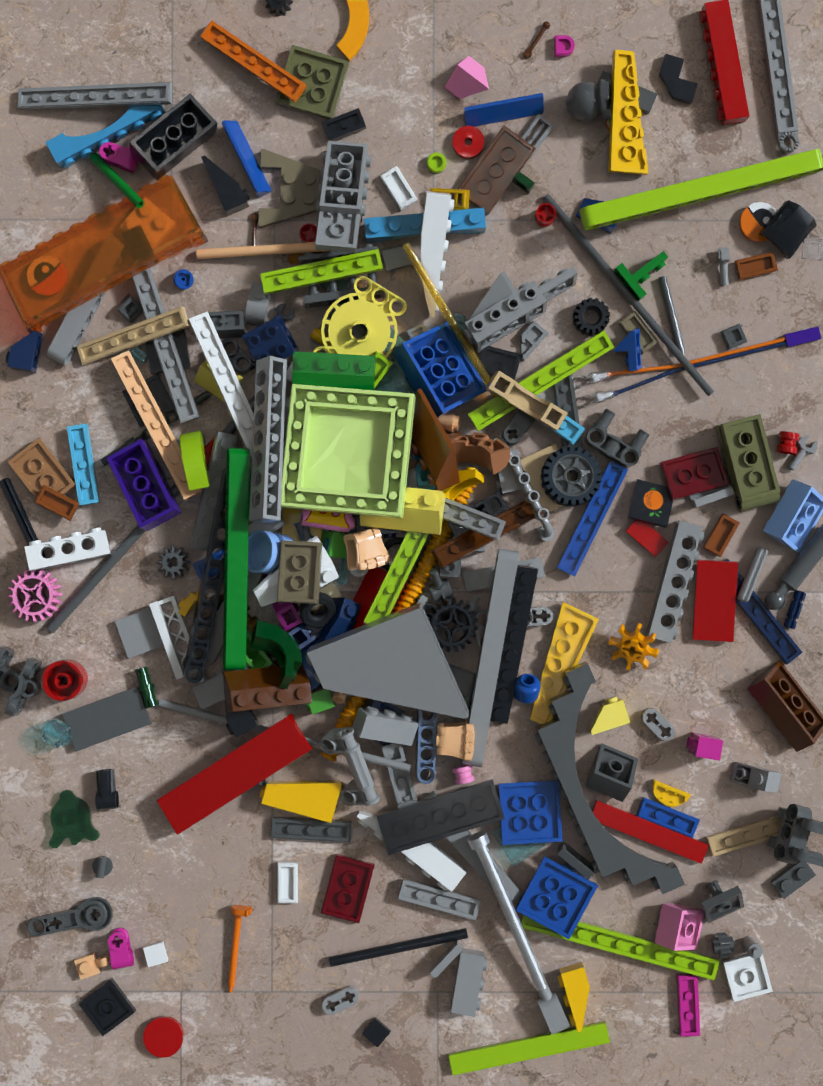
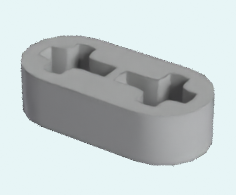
(655, 727)
(337, 996)

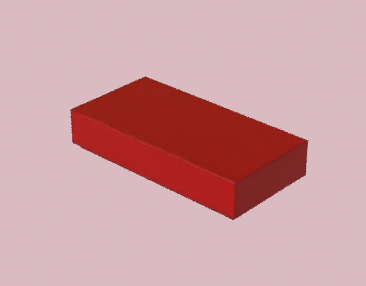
(647, 537)

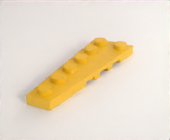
(626, 134)
(565, 651)

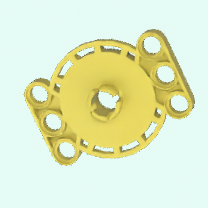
(361, 311)

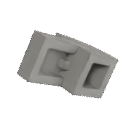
(257, 305)

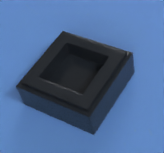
(376, 1032)

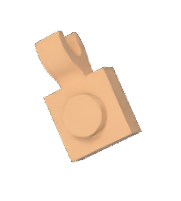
(90, 965)

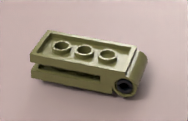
(755, 481)

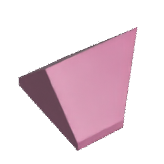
(467, 79)

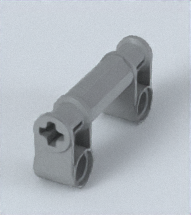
(361, 789)

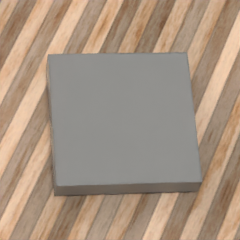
(139, 633)

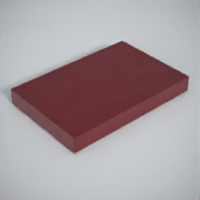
(694, 473)
(347, 888)

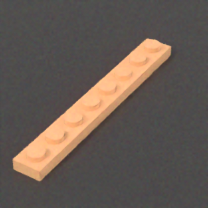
(153, 421)

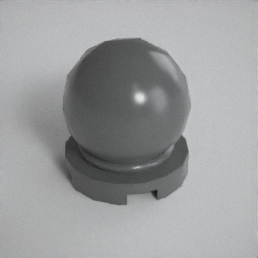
(588, 101)

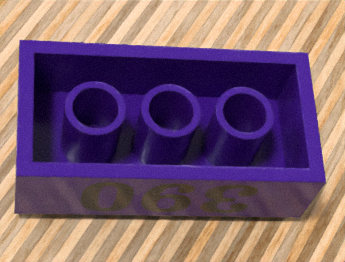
(144, 485)

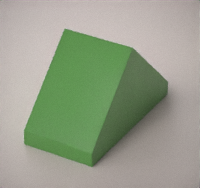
(254, 657)

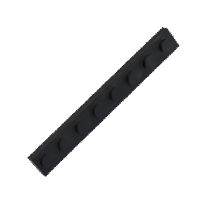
(513, 642)

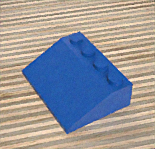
(440, 368)

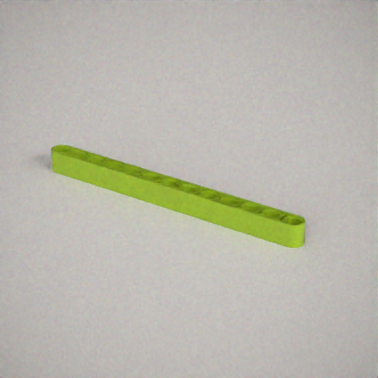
(701, 189)

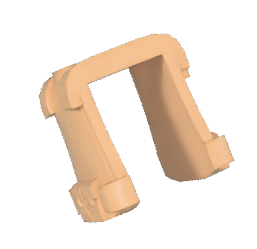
(365, 550)
(456, 740)

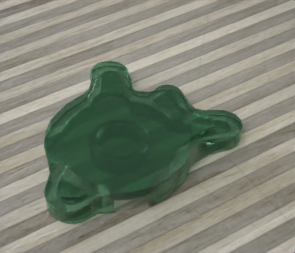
(71, 820)

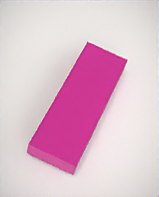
(688, 1005)

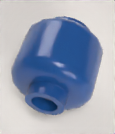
(527, 688)

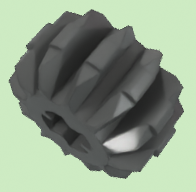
(174, 570)

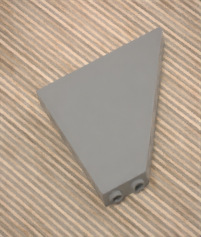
(390, 663)

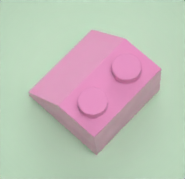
(679, 927)

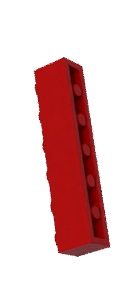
(725, 62)

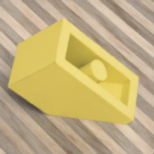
(609, 716)

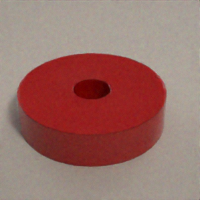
(468, 133)

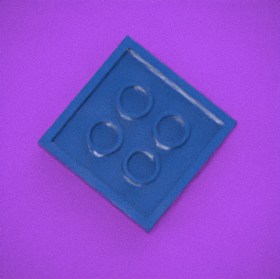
(530, 812)
(556, 897)

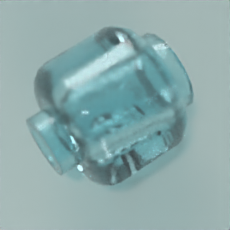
(56, 733)

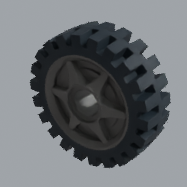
(582, 465)

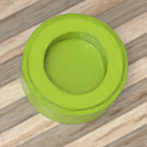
(436, 163)

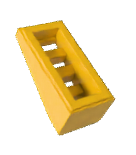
(465, 197)

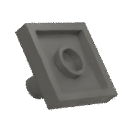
(721, 902)

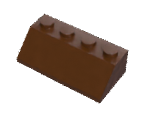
(261, 689)
(788, 706)

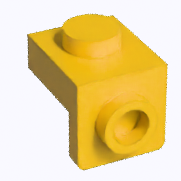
(187, 603)

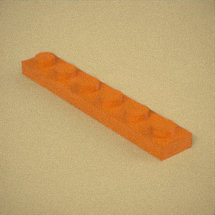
(253, 61)

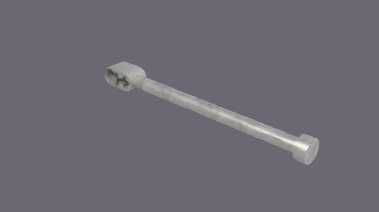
(548, 1001)

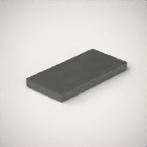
(107, 718)

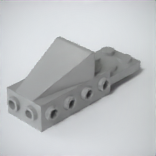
(342, 195)
(507, 309)

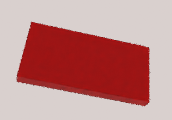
(715, 600)

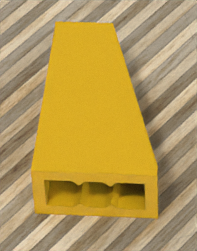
(305, 798)

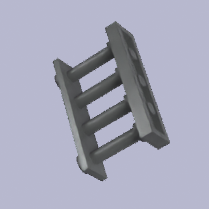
(318, 299)

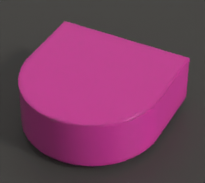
(563, 46)

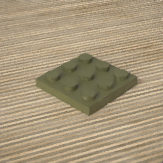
(324, 81)

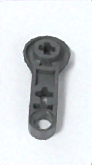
(76, 918)

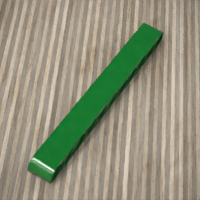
(236, 558)

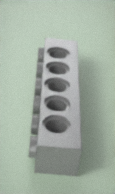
(671, 570)

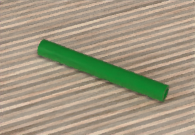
(125, 189)

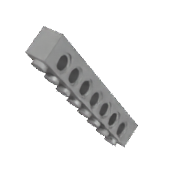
(268, 440)

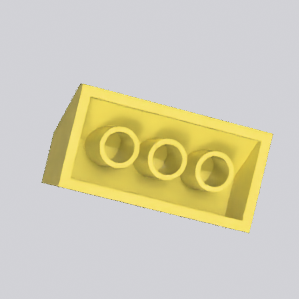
(421, 513)

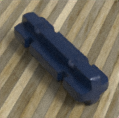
(795, 609)

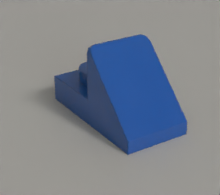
(631, 344)

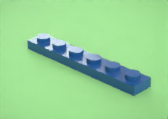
(592, 519)

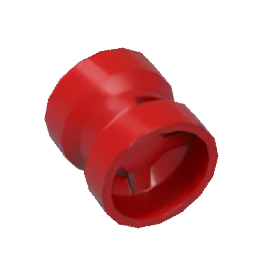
(545, 210)
(309, 231)
(787, 442)

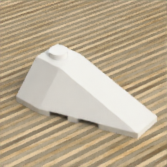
(267, 590)

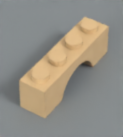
(526, 401)

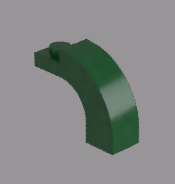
(280, 645)

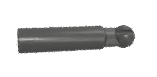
(797, 571)

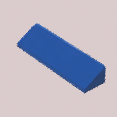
(504, 110)
(246, 157)

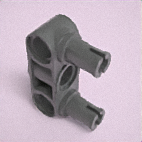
(613, 447)

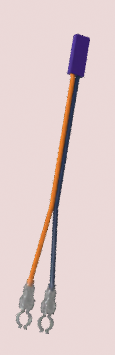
(790, 339)

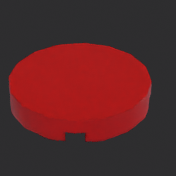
(163, 1036)

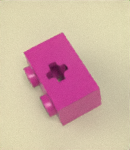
(705, 746)

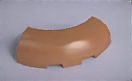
(480, 450)

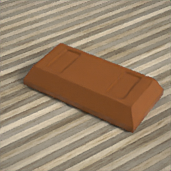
(756, 265)
(57, 502)
(721, 535)

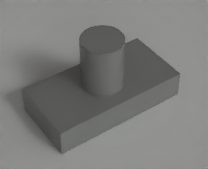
(574, 860)

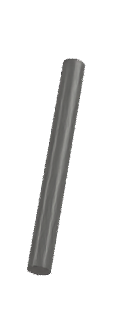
(671, 313)

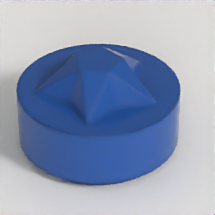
(183, 279)

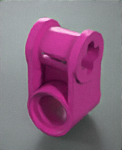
(121, 158)
(120, 952)

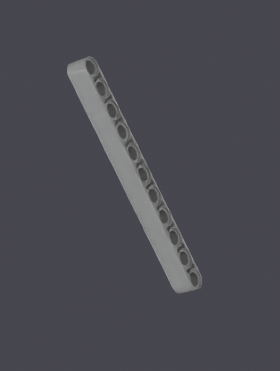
(491, 650)

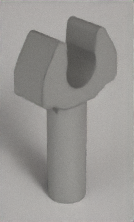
(723, 258)
(803, 450)

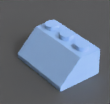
(795, 516)

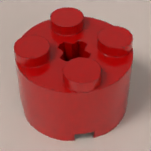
(54, 675)

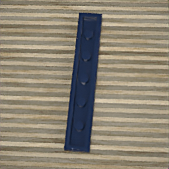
(768, 625)

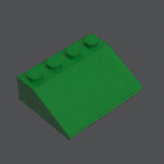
(334, 370)

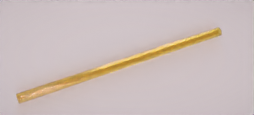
(447, 314)

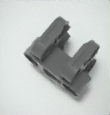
(22, 678)
(794, 834)

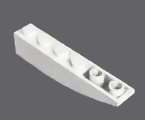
(433, 242)
(427, 856)

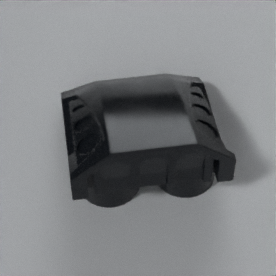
(788, 227)

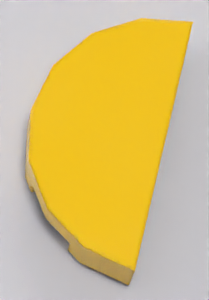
(669, 795)

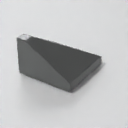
(130, 308)

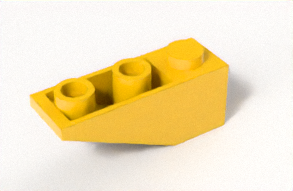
(577, 987)

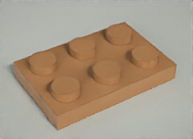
(40, 467)

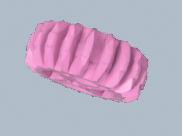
(29, 601)

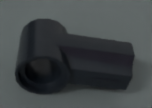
(106, 794)

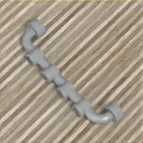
(545, 532)

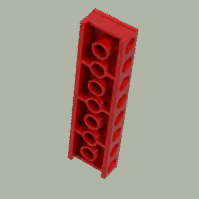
(234, 774)

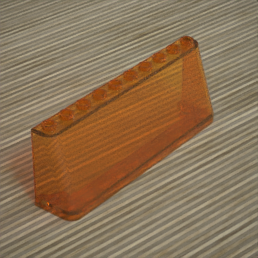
(100, 253)

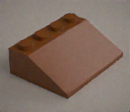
(433, 446)

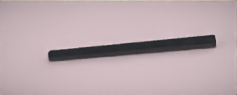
(398, 947)

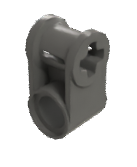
(518, 425)

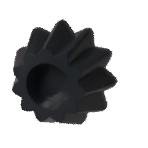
(278, 6)

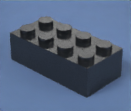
(173, 137)

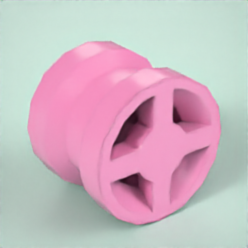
(463, 774)

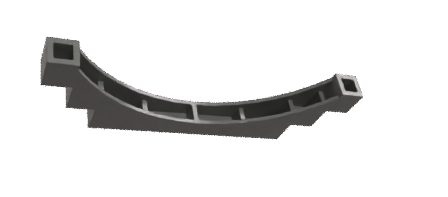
(559, 743)

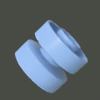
(264, 551)

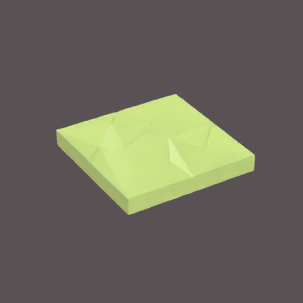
(347, 450)

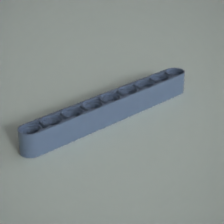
(429, 743)

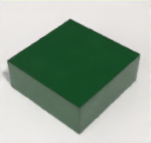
(523, 182)

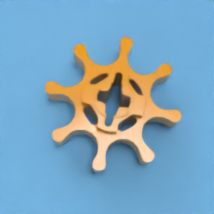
(633, 646)

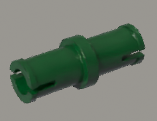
(146, 687)

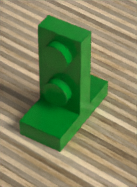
(641, 275)

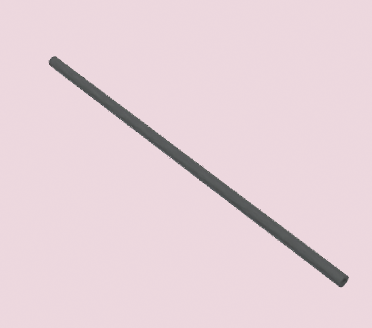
(116, 555)

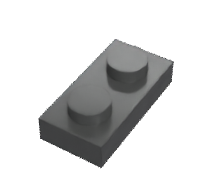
(792, 878)

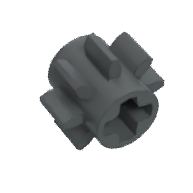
(723, 945)

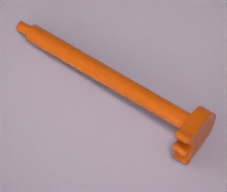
(238, 911)

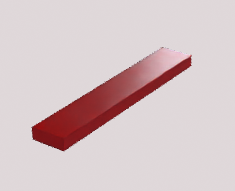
(650, 832)

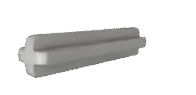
(752, 574)

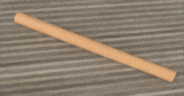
(257, 250)

